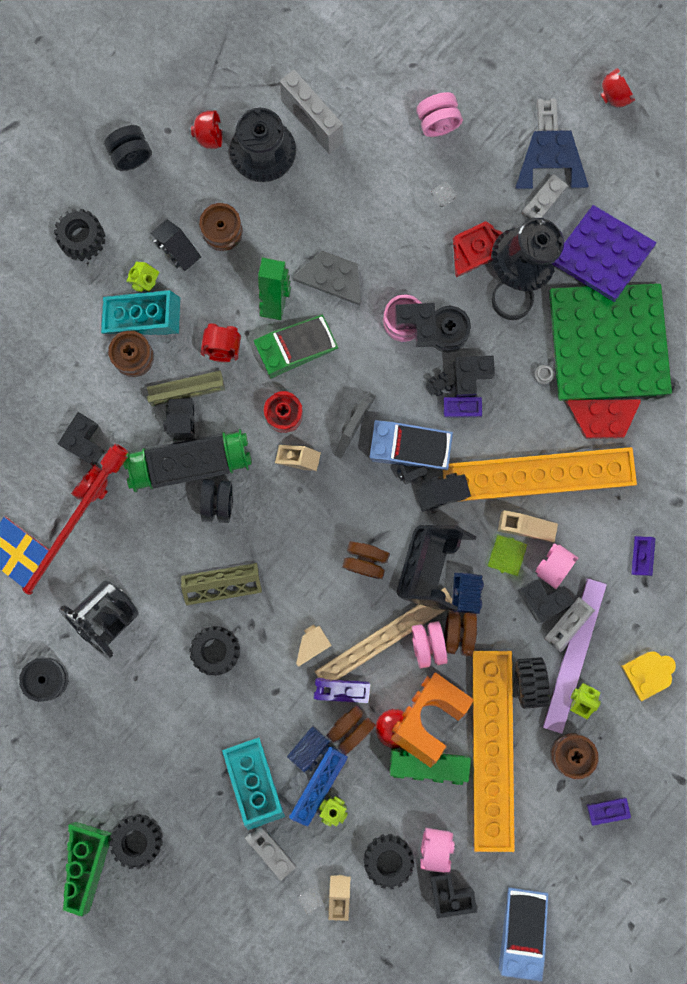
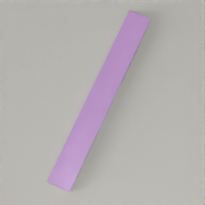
(573, 661)

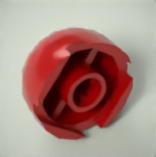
(616, 90)
(207, 130)
(87, 481)
(385, 726)

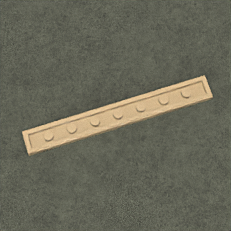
(378, 641)

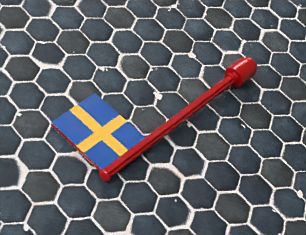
(24, 556)

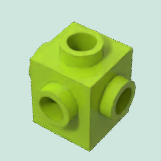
(142, 277)
(585, 701)
(333, 803)

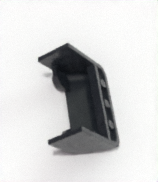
(425, 564)

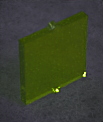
(507, 555)

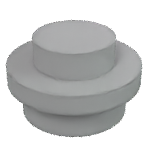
(544, 374)

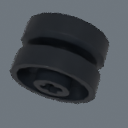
(127, 148)
(458, 322)
(216, 502)
(32, 682)

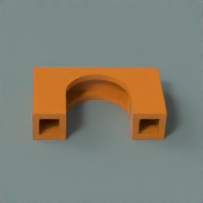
(411, 733)

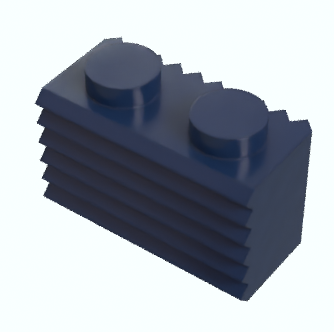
(467, 592)
(308, 749)

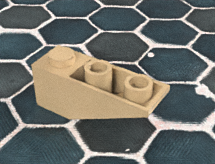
(527, 526)

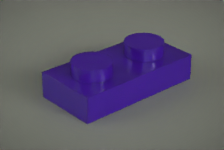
(462, 407)
(643, 556)
(608, 811)

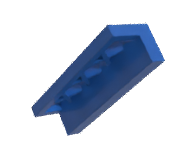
(318, 786)

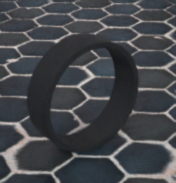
(506, 316)

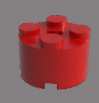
(221, 343)
(276, 404)

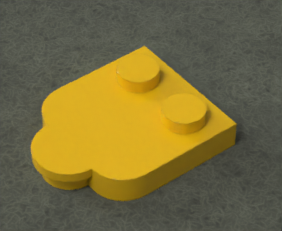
(649, 674)

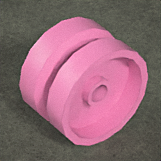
(439, 114)
(401, 335)
(429, 644)

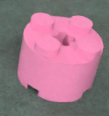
(557, 566)
(436, 849)

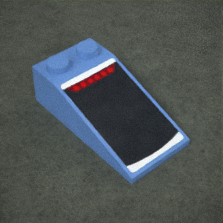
(410, 445)
(524, 934)

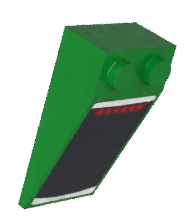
(295, 345)

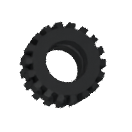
(72, 222)
(198, 656)
(532, 682)
(124, 853)
(393, 878)

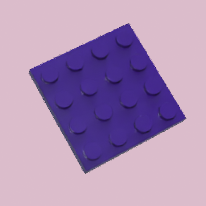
(604, 253)

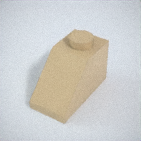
(298, 457)
(312, 644)
(339, 898)

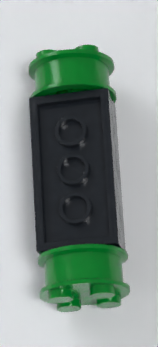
(187, 461)

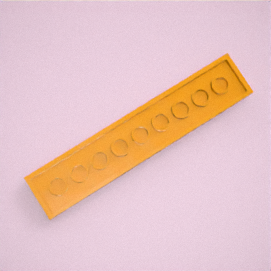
(547, 473)
(493, 751)

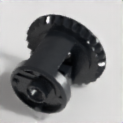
(262, 146)
(537, 243)
(106, 619)

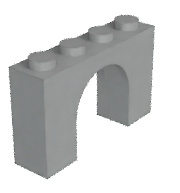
(297, 96)

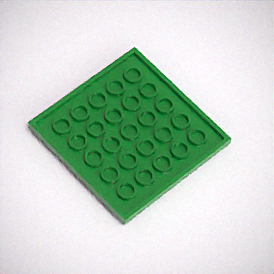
(610, 345)

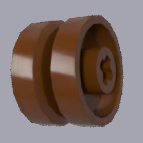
(221, 227)
(141, 358)
(366, 559)
(460, 633)
(350, 729)
(585, 760)

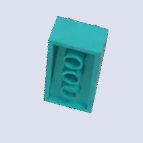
(142, 312)
(253, 784)

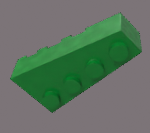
(273, 288)
(448, 767)
(86, 859)

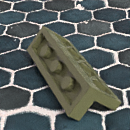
(186, 388)
(220, 580)

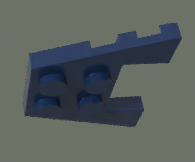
(552, 151)

